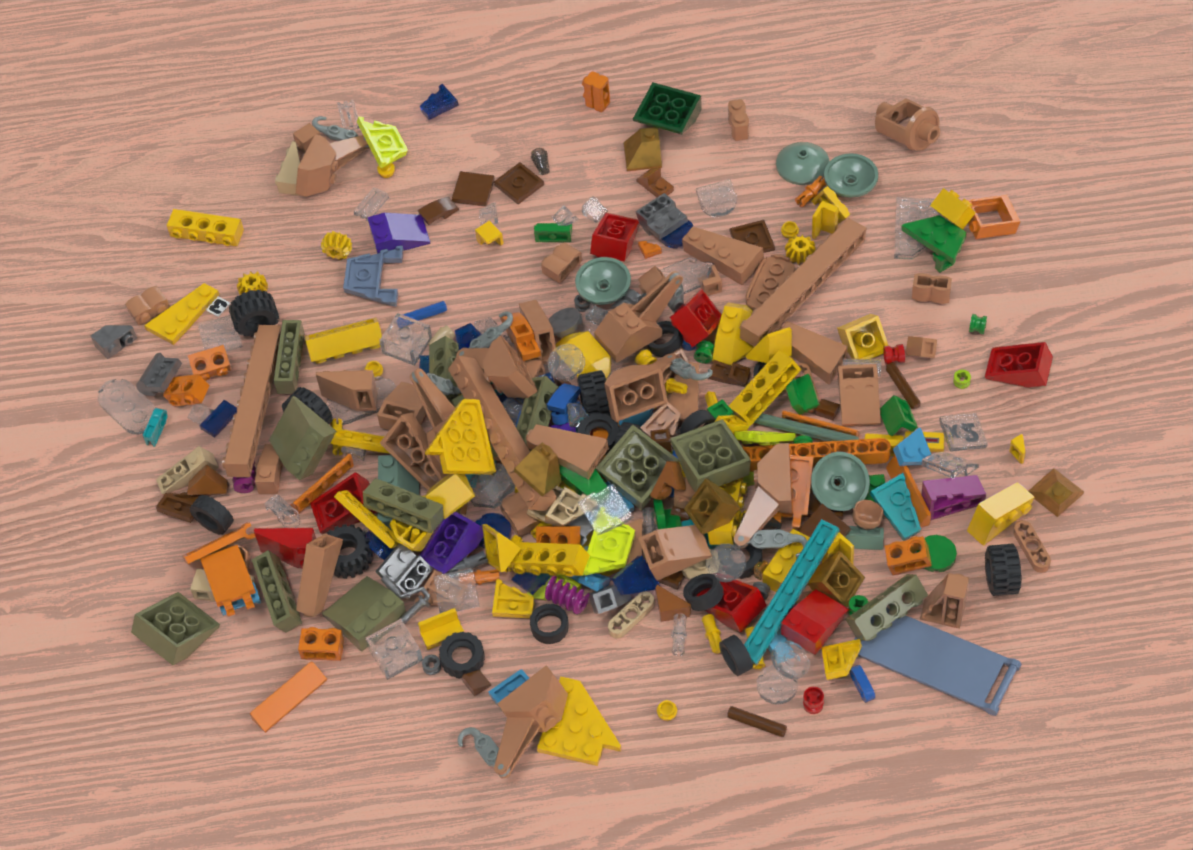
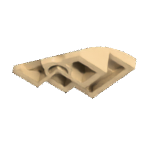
(562, 510)

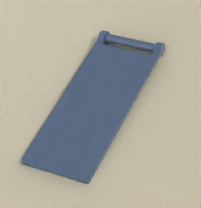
(940, 661)

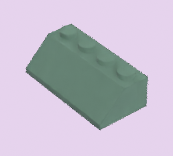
(394, 473)

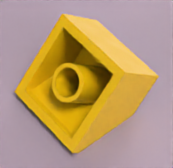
(863, 337)

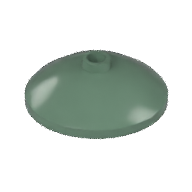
(801, 163)
(851, 175)
(599, 274)
(852, 477)

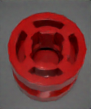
(894, 354)
(813, 700)

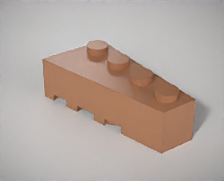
(730, 256)
(408, 445)

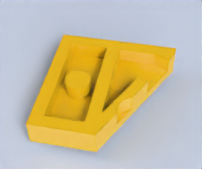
(511, 602)
(840, 658)

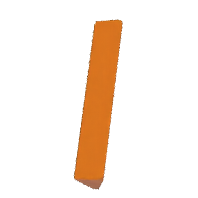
(811, 421)
(323, 483)
(916, 498)
(288, 696)

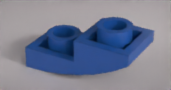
(563, 395)

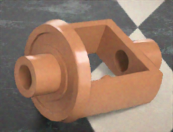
(920, 130)

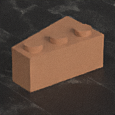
(947, 601)

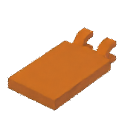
(800, 474)
(218, 543)
(228, 578)

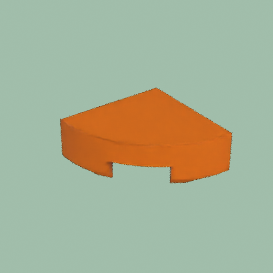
(649, 249)

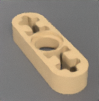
(629, 623)

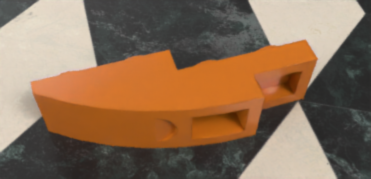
(522, 336)

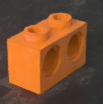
(208, 358)
(186, 390)
(558, 534)
(909, 559)
(320, 648)

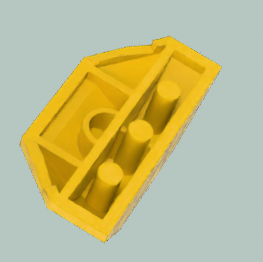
(728, 345)
(595, 355)
(409, 536)

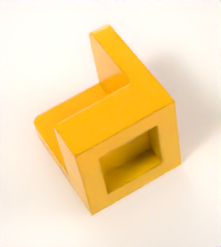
(488, 234)

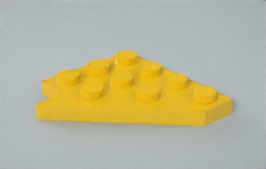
(464, 441)
(581, 731)

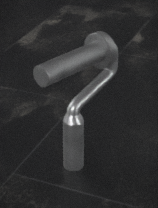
(423, 601)

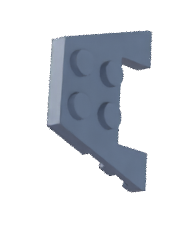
(365, 273)

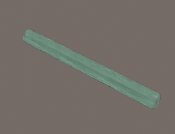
(803, 429)

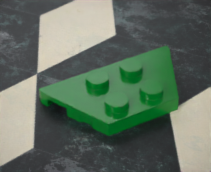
(937, 235)

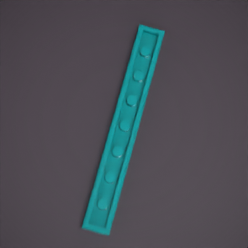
(790, 590)

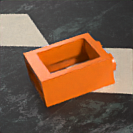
(994, 203)

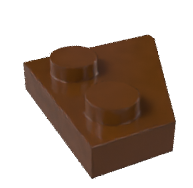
(177, 505)

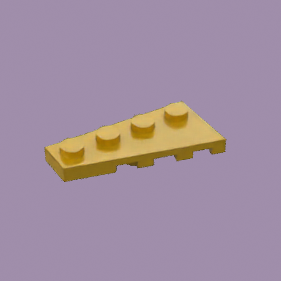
(181, 316)

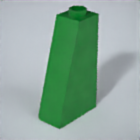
(581, 484)

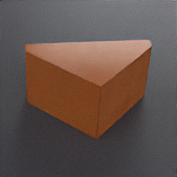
(207, 482)
(670, 605)

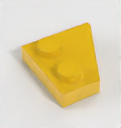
(829, 196)

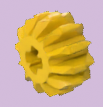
(336, 245)
(799, 248)
(252, 282)

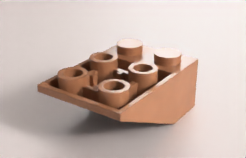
(349, 388)
(859, 395)
(400, 401)
(674, 549)

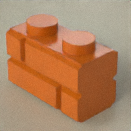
(596, 91)

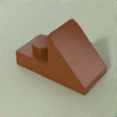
(655, 183)
(670, 477)

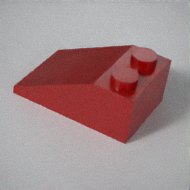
(614, 237)
(696, 318)
(1020, 364)
(330, 512)
(285, 543)
(738, 605)
(813, 621)

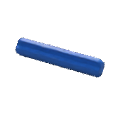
(427, 311)

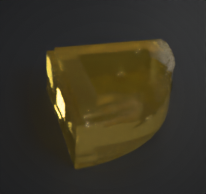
(759, 569)

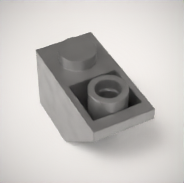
(113, 338)
(607, 599)

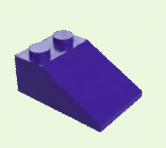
(398, 230)
(451, 542)

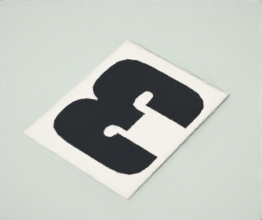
(218, 306)

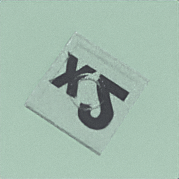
(963, 432)

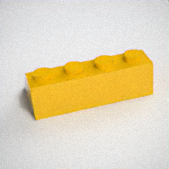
(343, 340)

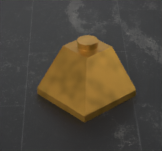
(643, 150)
(540, 469)
(1056, 492)
(711, 507)
(837, 578)

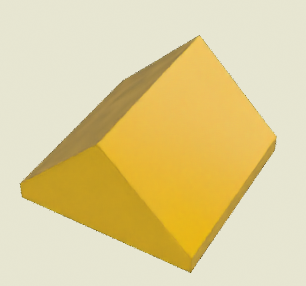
(771, 344)
(451, 492)
(498, 548)

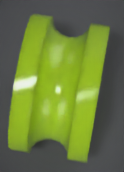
(962, 384)

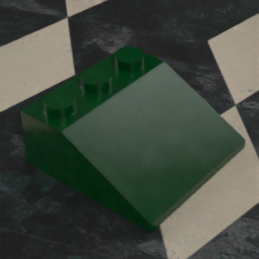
(669, 108)

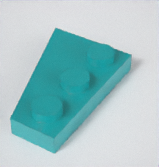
(897, 506)

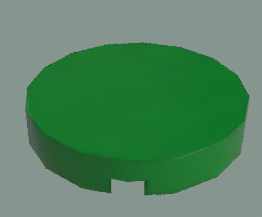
(941, 552)

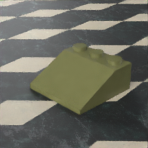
(301, 439)
(711, 454)
(635, 466)
(364, 611)
(173, 627)

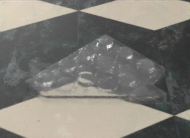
(908, 211)

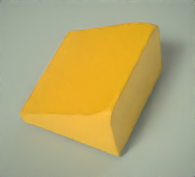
(1017, 448)

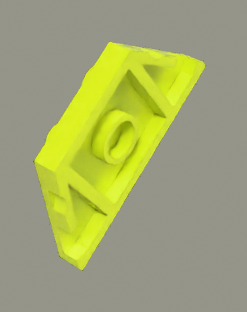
(383, 141)
(763, 437)
(609, 550)

